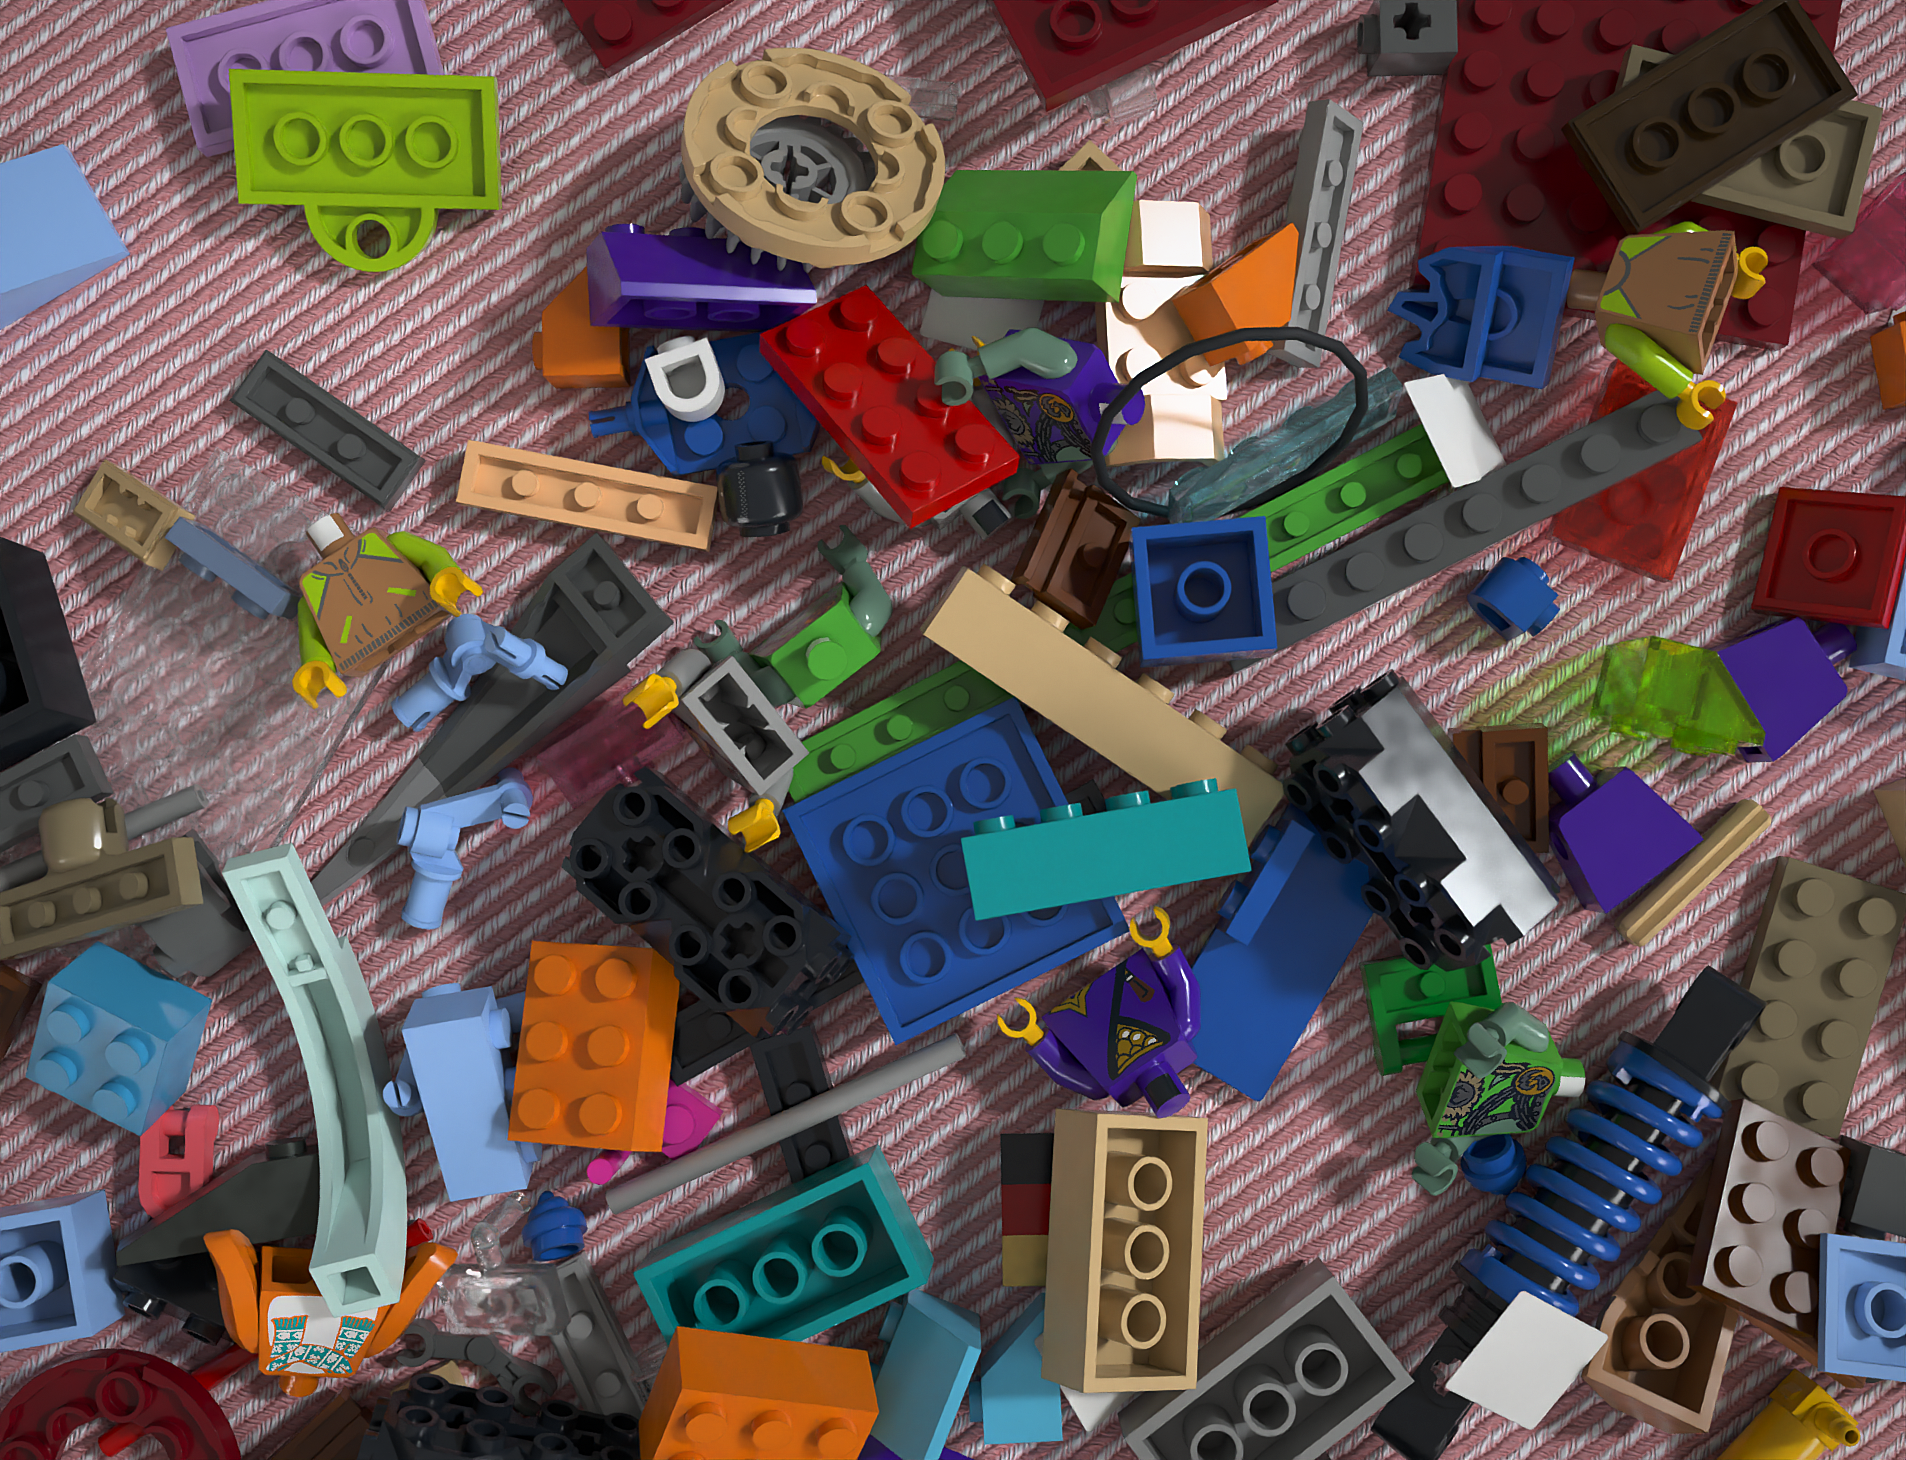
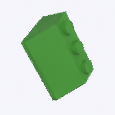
(1028, 235)

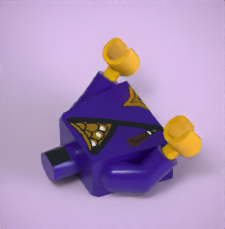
(1124, 1029)

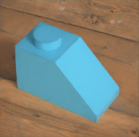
(1011, 1394)

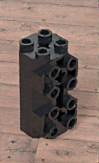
(1410, 807)
(706, 905)
(469, 1423)

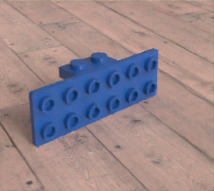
(1275, 952)

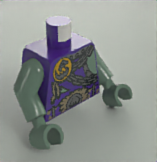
(1048, 399)

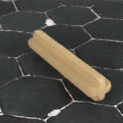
(1692, 872)

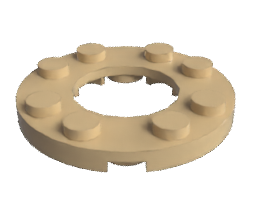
(821, 84)

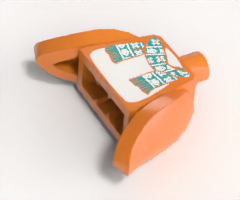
(291, 1319)

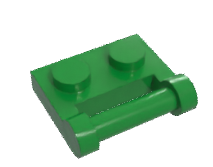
(1404, 993)

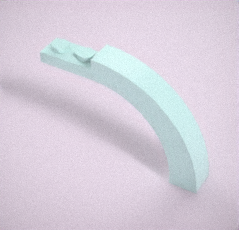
(360, 1143)

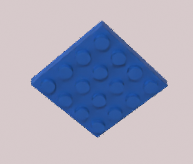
(899, 880)

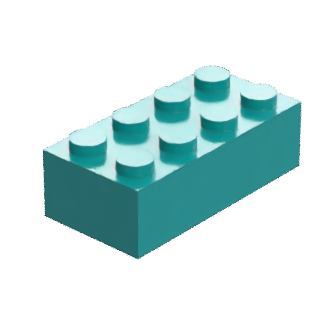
(1107, 852)
(792, 1257)

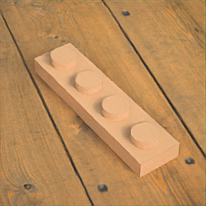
(588, 495)

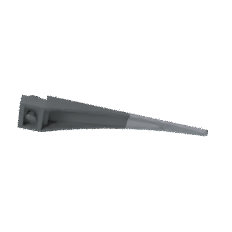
(587, 618)

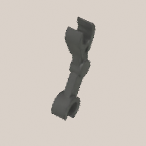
(481, 1350)

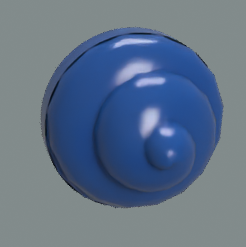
(1494, 1164)
(554, 1228)

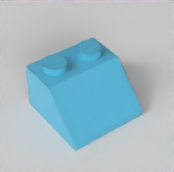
(923, 1373)

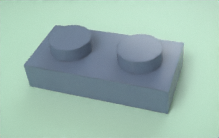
(213, 556)

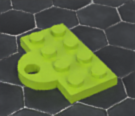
(366, 152)

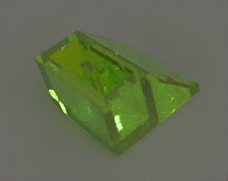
(1674, 694)

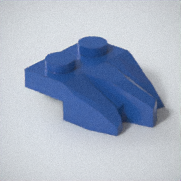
(1487, 313)

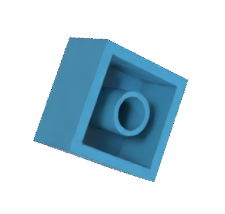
(117, 1037)

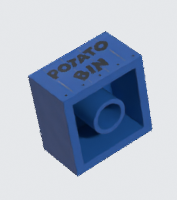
(1202, 592)

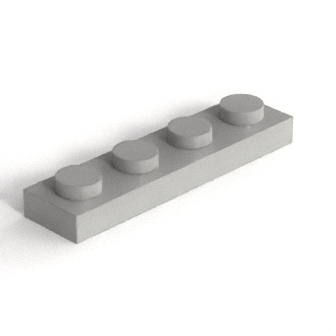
(1319, 213)

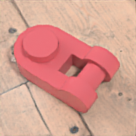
(173, 1177)

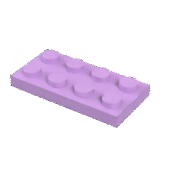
(294, 37)

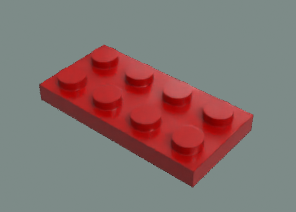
(881, 406)

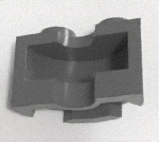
(203, 935)

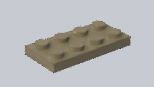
(1803, 183)
(1822, 972)

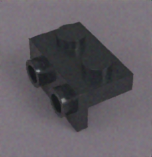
(178, 1287)

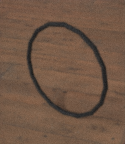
(1215, 343)

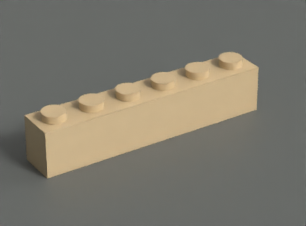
(1091, 698)

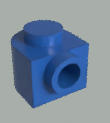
(1515, 598)

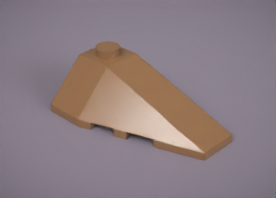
(1663, 1337)

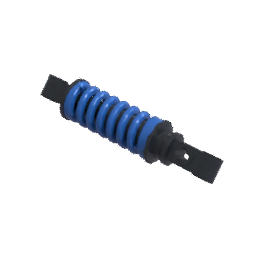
(1580, 1195)

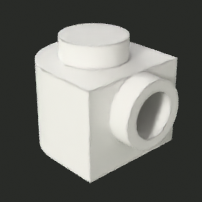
(687, 378)

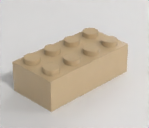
(1124, 1251)

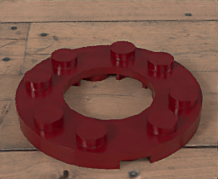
(122, 1388)

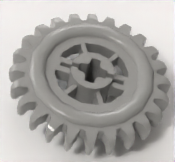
(815, 158)

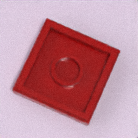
(1833, 557)

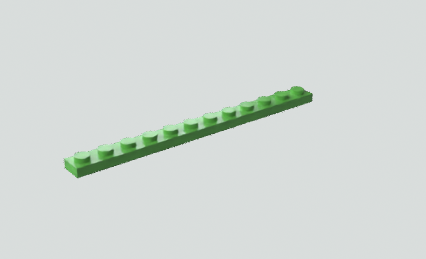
(1294, 525)

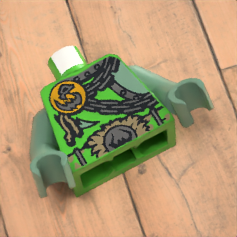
(822, 641)
(1486, 1079)

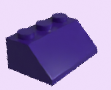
(689, 283)

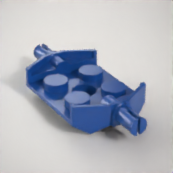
(702, 445)

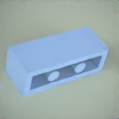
(467, 1091)

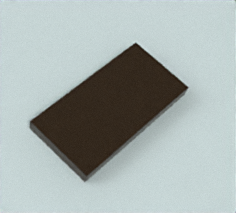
(1708, 112)

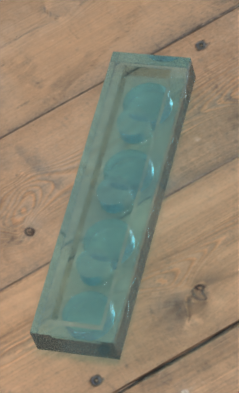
(1267, 461)

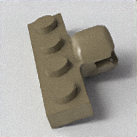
(94, 880)

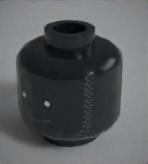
(759, 489)

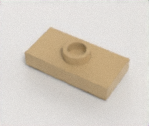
(131, 514)

